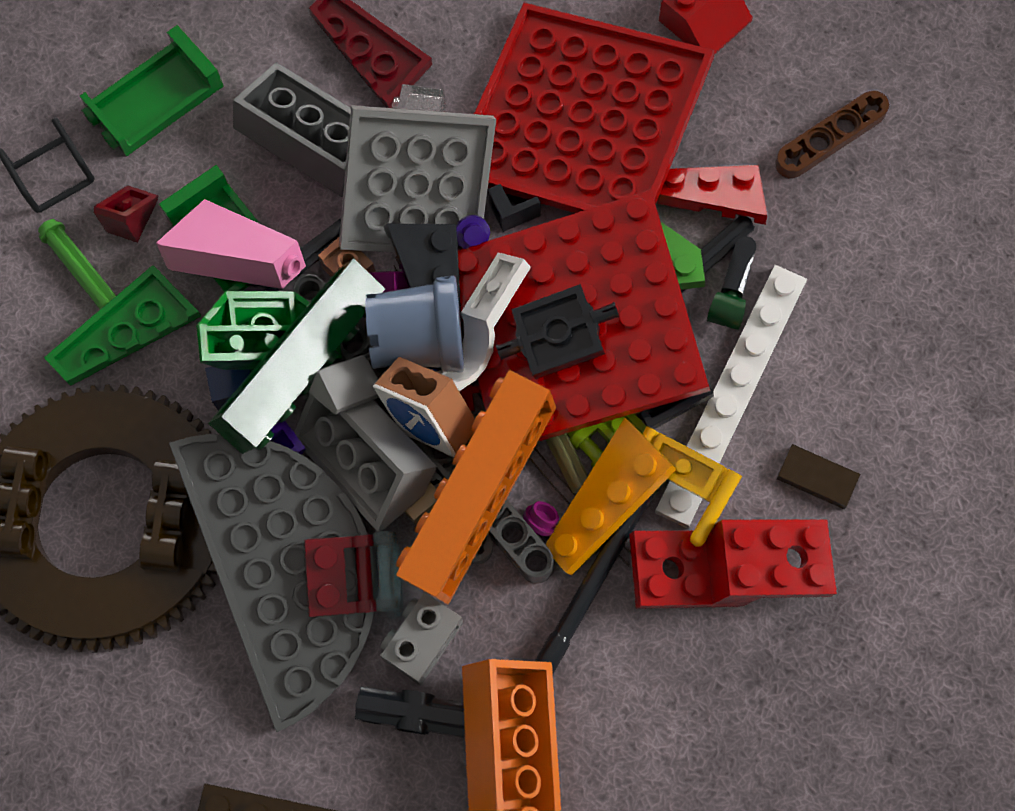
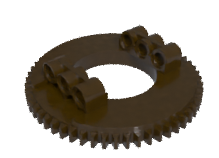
(171, 552)

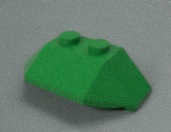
(246, 326)

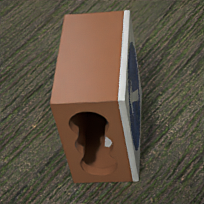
(426, 405)

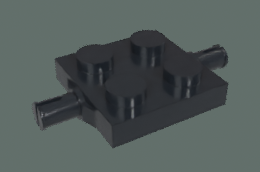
(557, 331)

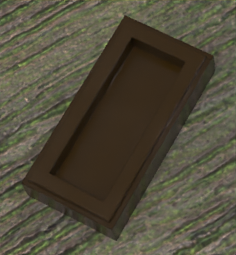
(818, 476)

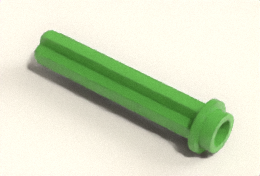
(54, 235)

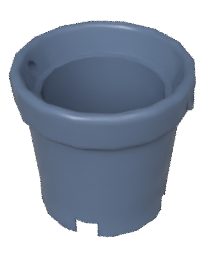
(417, 326)

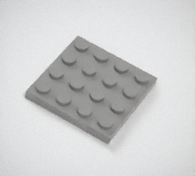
(412, 171)

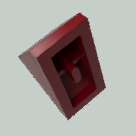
(126, 212)

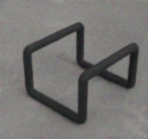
(63, 138)

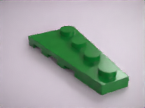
(124, 325)

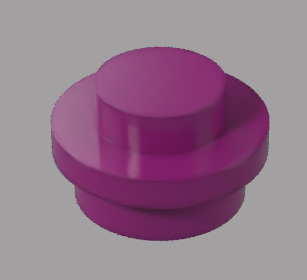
(541, 518)

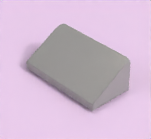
(345, 384)

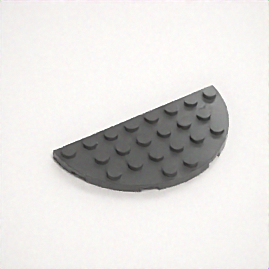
(255, 525)

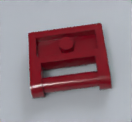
(328, 578)

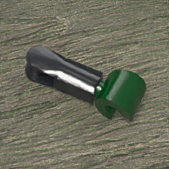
(728, 306)

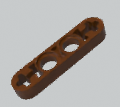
(829, 131)

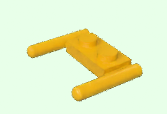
(700, 477)

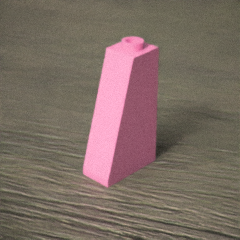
(230, 247)

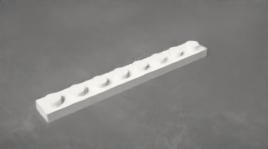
(736, 384)

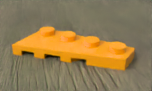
(612, 492)

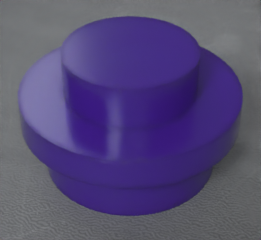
(472, 231)

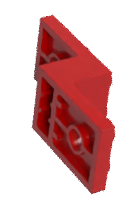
(734, 564)

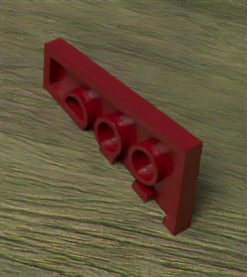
(371, 47)

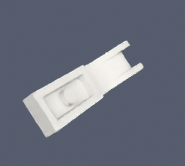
(483, 313)

